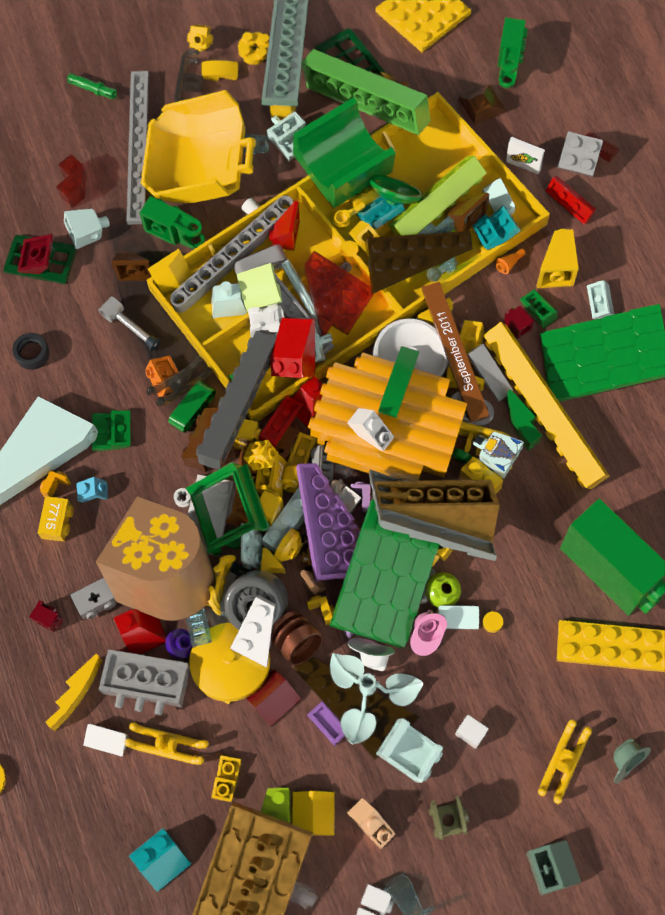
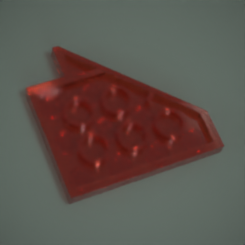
(335, 294)

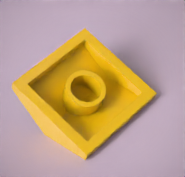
(170, 272)
(314, 812)

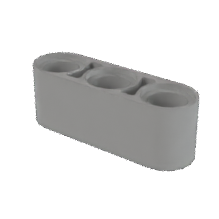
(273, 255)

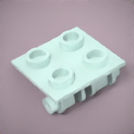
(251, 549)

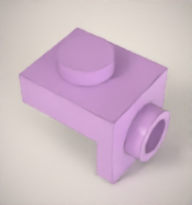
(364, 489)

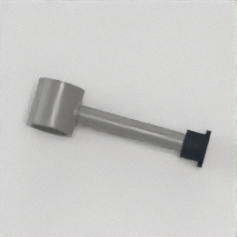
(113, 309)

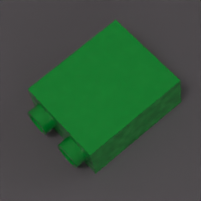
(616, 558)

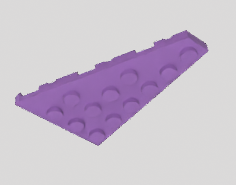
(328, 524)

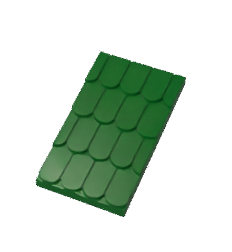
(605, 353)
(383, 583)

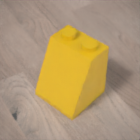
(560, 261)

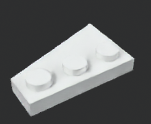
(255, 633)

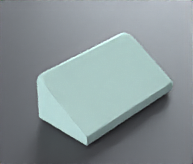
(499, 196)
(600, 299)
(460, 616)

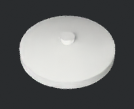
(416, 336)

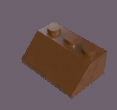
(196, 437)

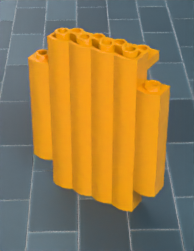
(421, 432)

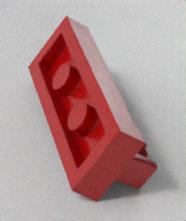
(570, 200)
(281, 421)

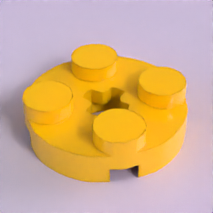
(250, 40)

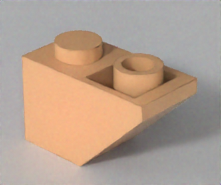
(371, 823)

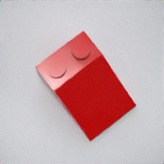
(294, 349)

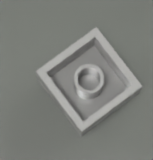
(580, 154)

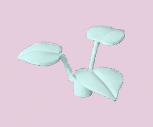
(348, 669)

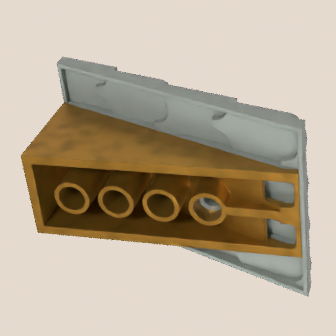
(443, 512)

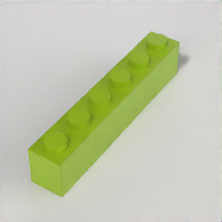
(439, 197)

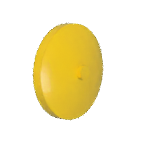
(222, 671)

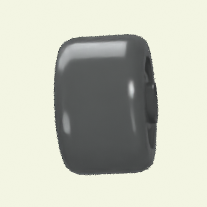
(246, 589)

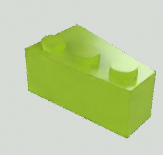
(277, 804)

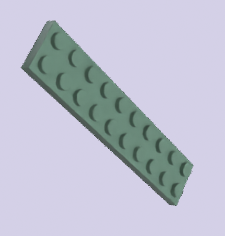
(285, 53)

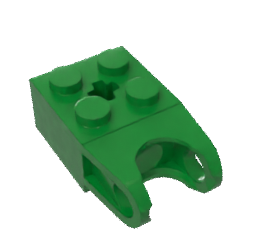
(511, 49)
(170, 223)

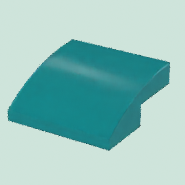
(379, 212)
(496, 229)

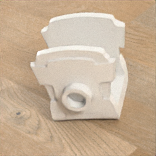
(266, 319)

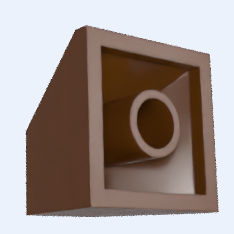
(482, 104)
(469, 212)
(131, 267)

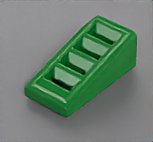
(546, 317)

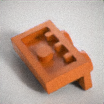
(159, 370)

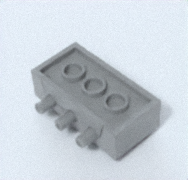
(144, 680)

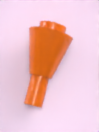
(507, 262)

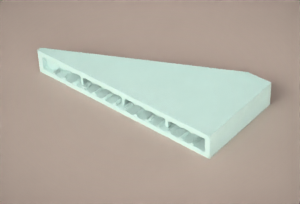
(40, 445)

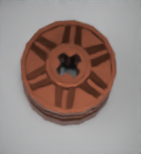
(295, 638)

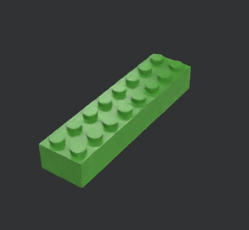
(373, 93)

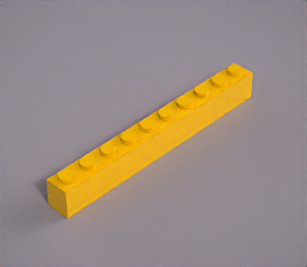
(546, 406)

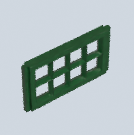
(344, 35)

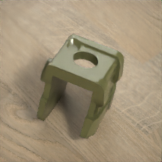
(459, 814)

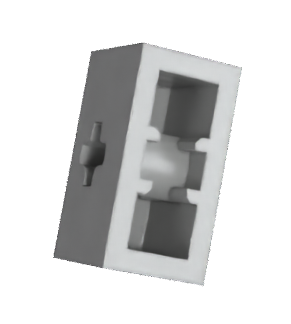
(85, 601)

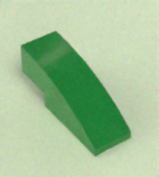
(522, 421)

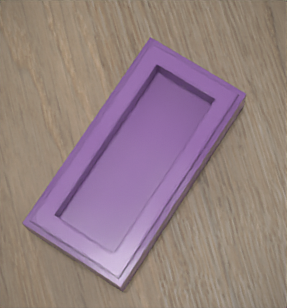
(327, 723)

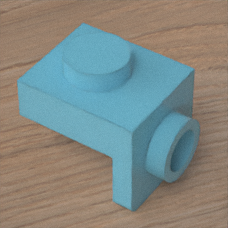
(92, 489)

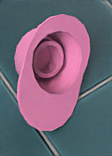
(428, 632)

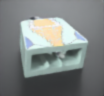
(499, 452)

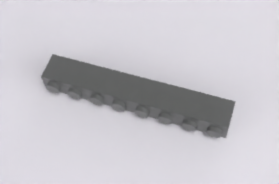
(236, 402)

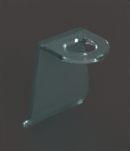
(404, 895)

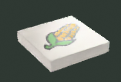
(525, 155)

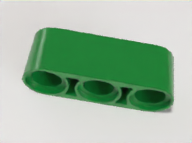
(191, 406)

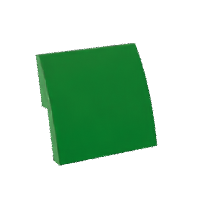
(112, 430)

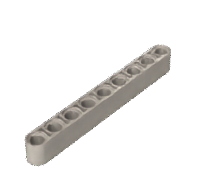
(224, 257)

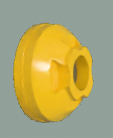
(289, 546)

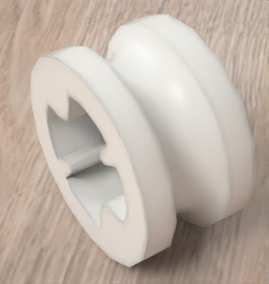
(178, 492)

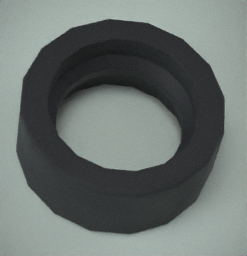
(26, 339)

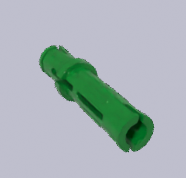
(97, 88)

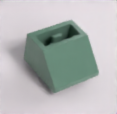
(553, 867)

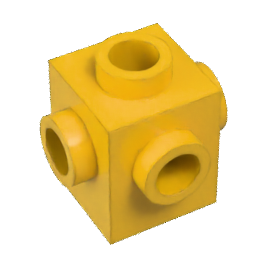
(200, 31)
(260, 455)

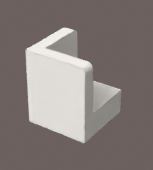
(471, 731)

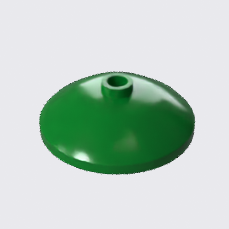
(395, 190)

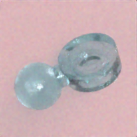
(434, 273)

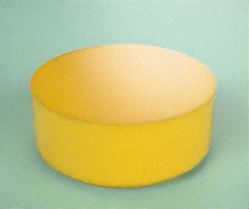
(493, 622)

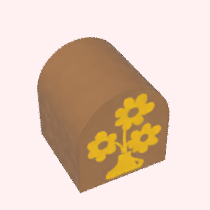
(158, 562)

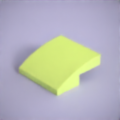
(259, 287)

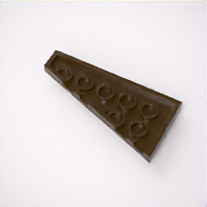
(403, 256)
(340, 700)

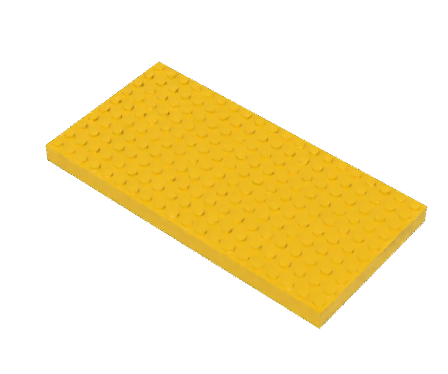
(418, 161)

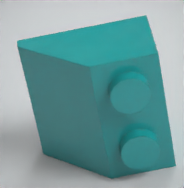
(160, 859)

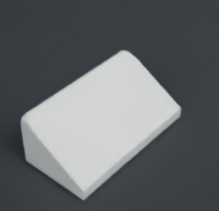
(105, 740)

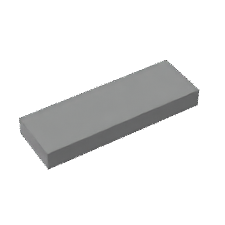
(490, 372)

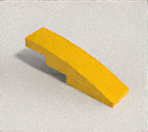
(79, 684)

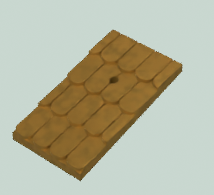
(253, 865)

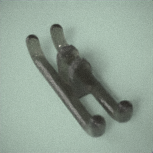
(185, 80)
(179, 383)

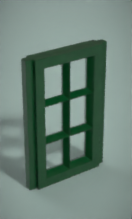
(62, 278)

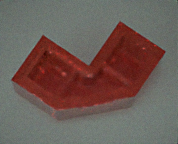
(73, 186)

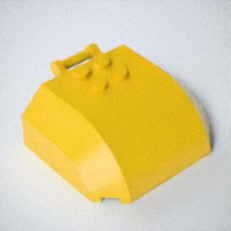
(197, 150)

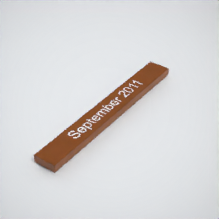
(455, 352)

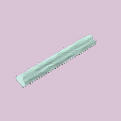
(287, 267)

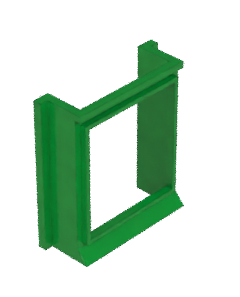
(249, 498)

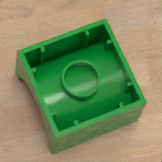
(341, 153)

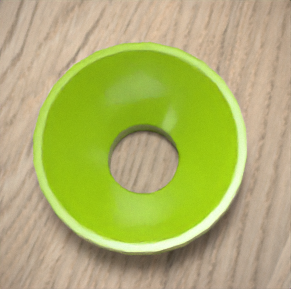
(436, 595)

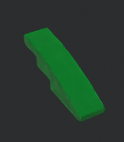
(398, 382)

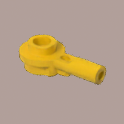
(342, 217)

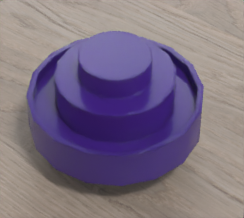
(179, 643)

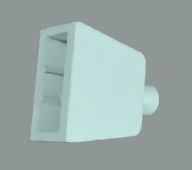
(84, 226)
(227, 301)

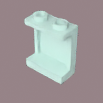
(410, 751)

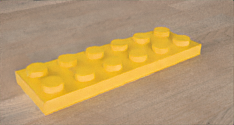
(611, 646)

